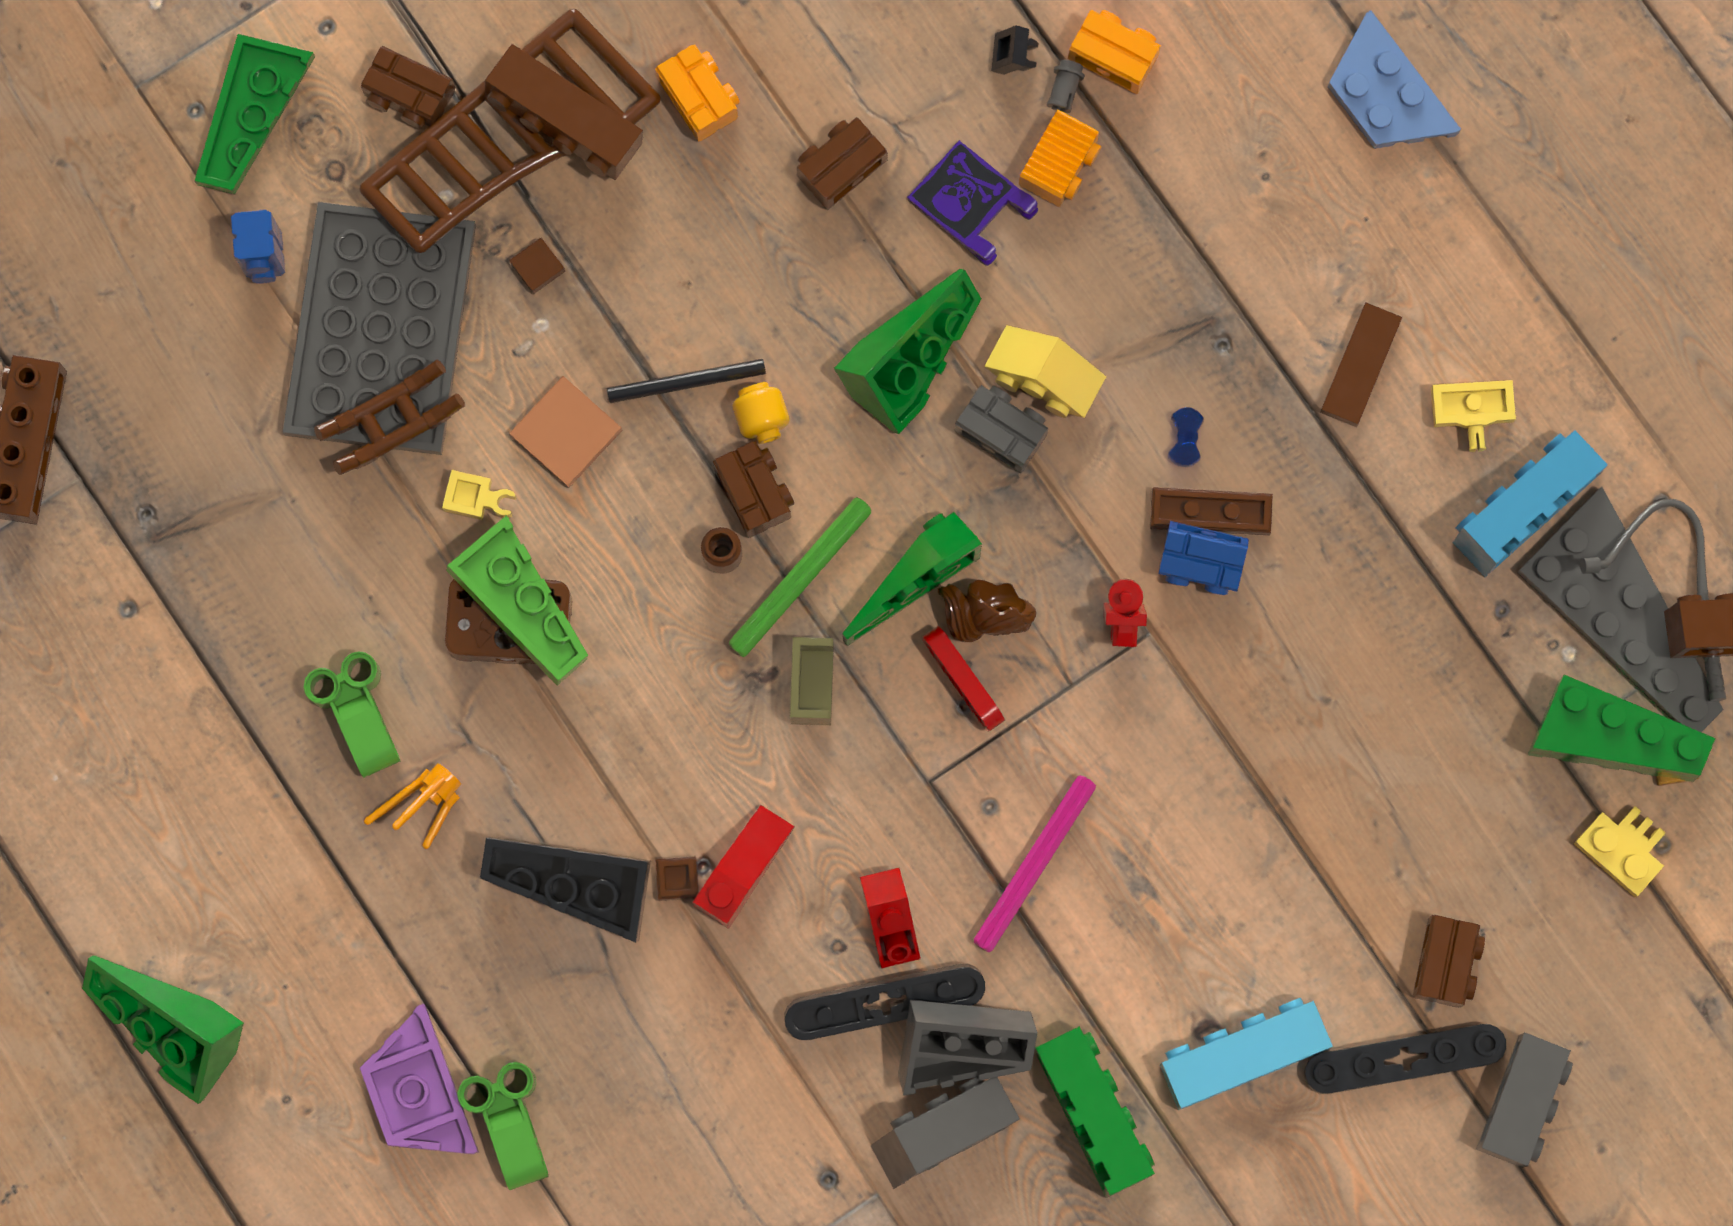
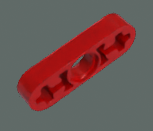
(963, 678)

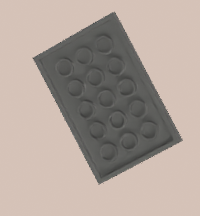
(375, 319)

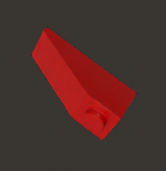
(743, 866)

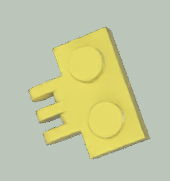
(1623, 850)

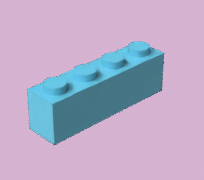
(1246, 1054)

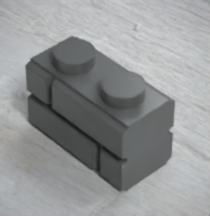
(1002, 427)

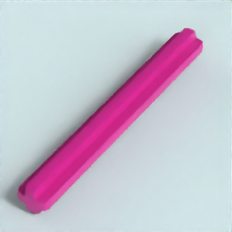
(1034, 863)

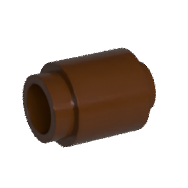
(721, 538)

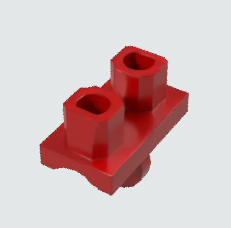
(1125, 612)

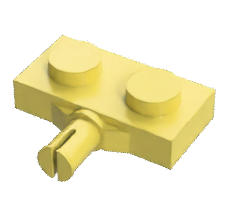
(1473, 407)

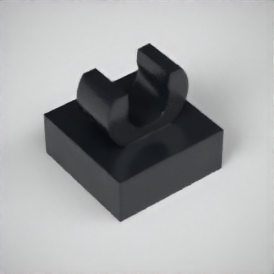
(1011, 50)

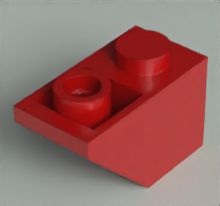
(890, 917)

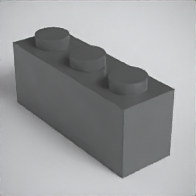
(1525, 1101)

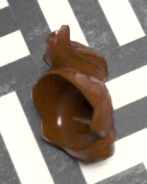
(985, 610)

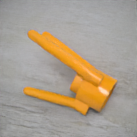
(434, 786)

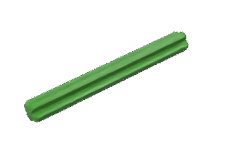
(800, 577)

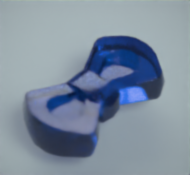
(1185, 451)

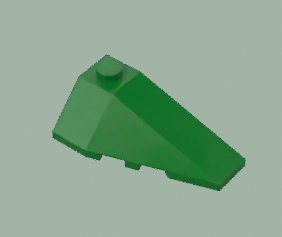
(179, 1029)

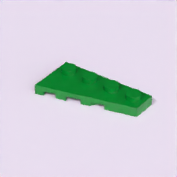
(250, 103)

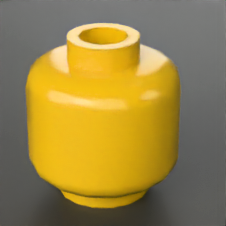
(761, 412)

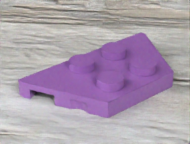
(416, 1090)

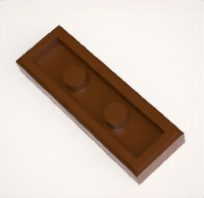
(1361, 364)
(1212, 510)

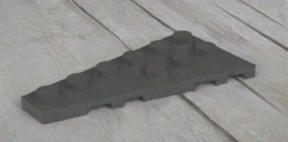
(1619, 611)

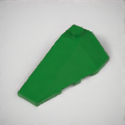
(899, 359)
(932, 559)

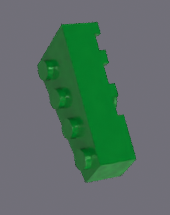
(1093, 1111)

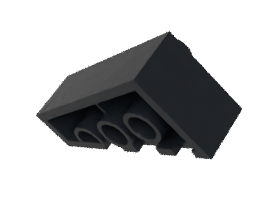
(581, 883)

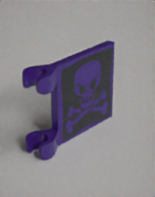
(966, 196)

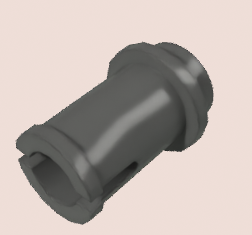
(1065, 85)

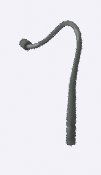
(1594, 565)

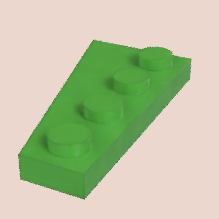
(510, 590)

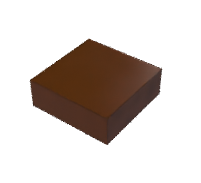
(537, 265)
(677, 878)

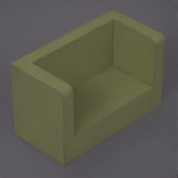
(811, 681)

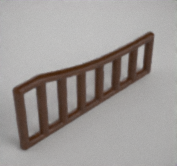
(509, 171)

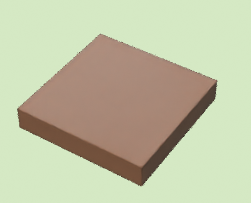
(565, 431)

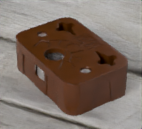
(475, 635)

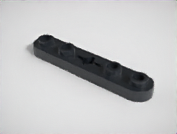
(844, 1011)
(1444, 1051)

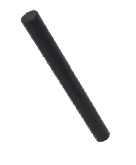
(686, 381)

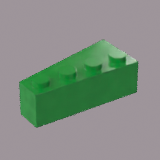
(1616, 734)

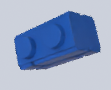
(258, 245)
(1203, 558)

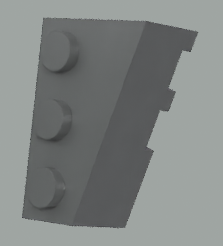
(963, 1043)
(944, 1129)

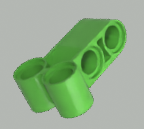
(357, 713)
(509, 1126)

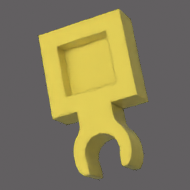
(471, 495)

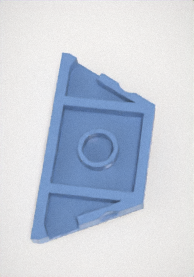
(1386, 91)

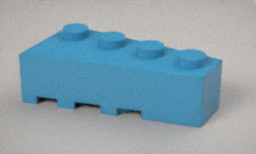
(1529, 502)

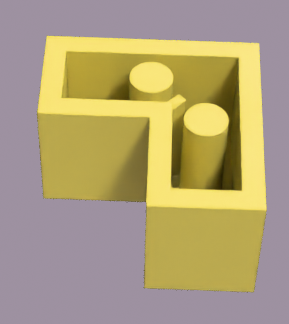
(1045, 370)

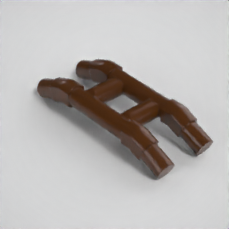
(366, 414)

